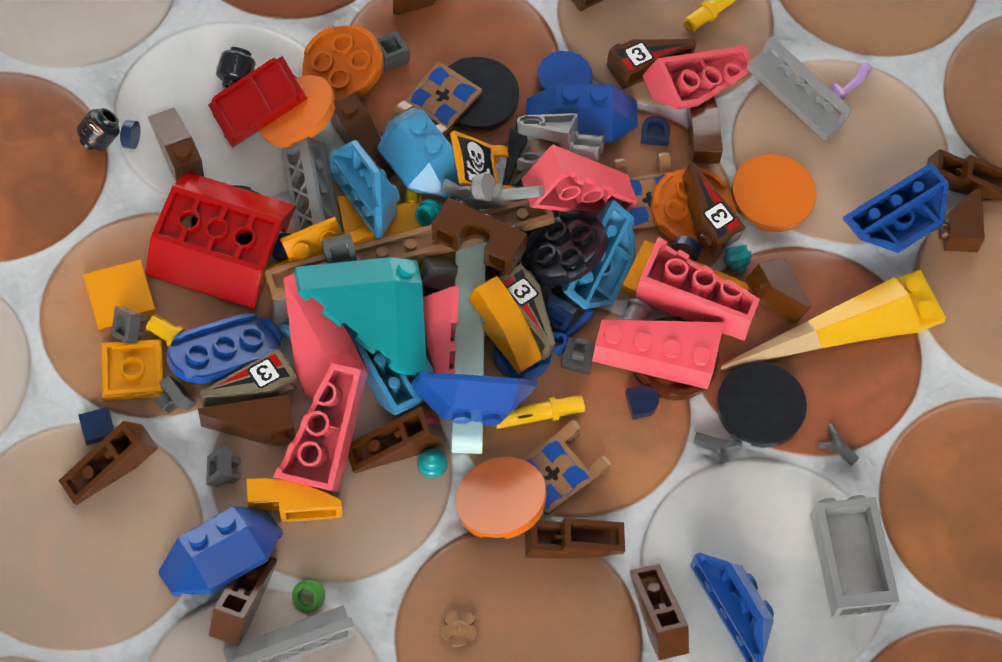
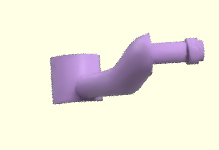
(864, 69)

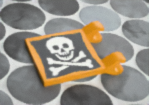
(476, 157)

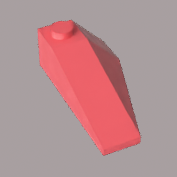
(695, 77)
(440, 328)
(315, 340)

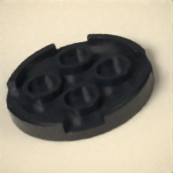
(498, 95)
(566, 248)
(761, 404)

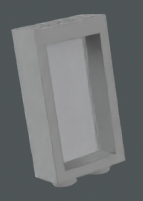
(854, 556)

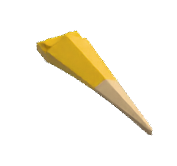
(886, 310)

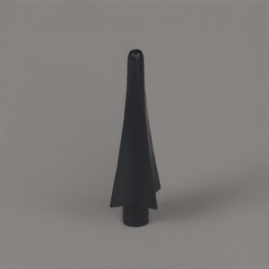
(516, 146)

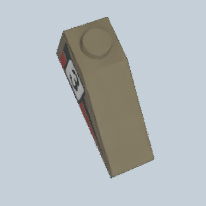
(529, 298)
(261, 379)

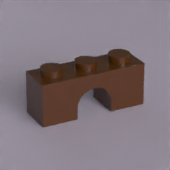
(460, 222)

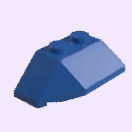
(599, 108)
(903, 211)
(472, 396)
(220, 551)
(737, 603)

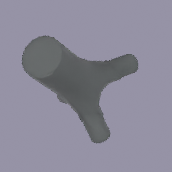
(716, 444)
(839, 446)

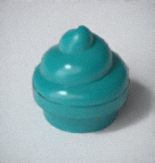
(427, 212)
(737, 258)
(432, 463)

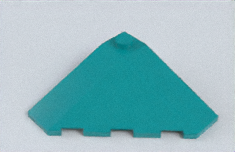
(377, 301)

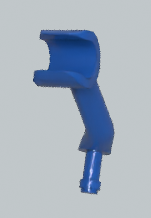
(572, 329)

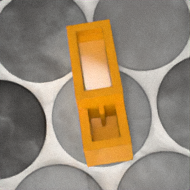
(505, 324)
(292, 499)

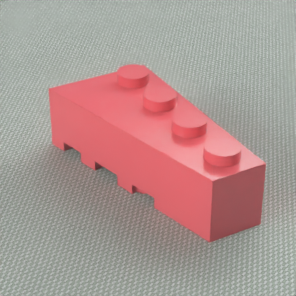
(577, 183)
(694, 291)
(661, 349)
(326, 431)

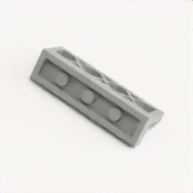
(797, 91)
(316, 186)
(295, 639)

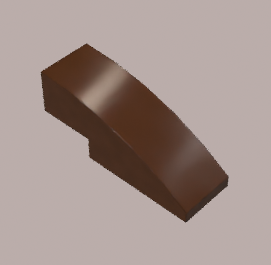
(705, 133)
(968, 174)
(574, 539)

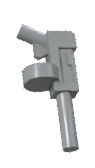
(488, 195)

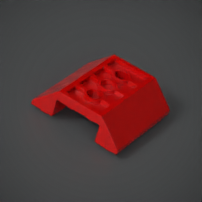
(208, 254)

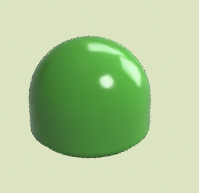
(316, 588)

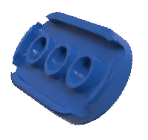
(222, 347)

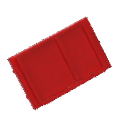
(256, 100)

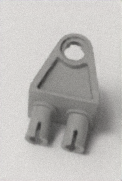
(559, 129)

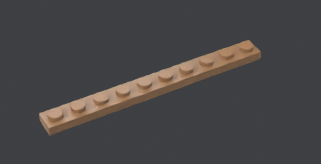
(417, 242)

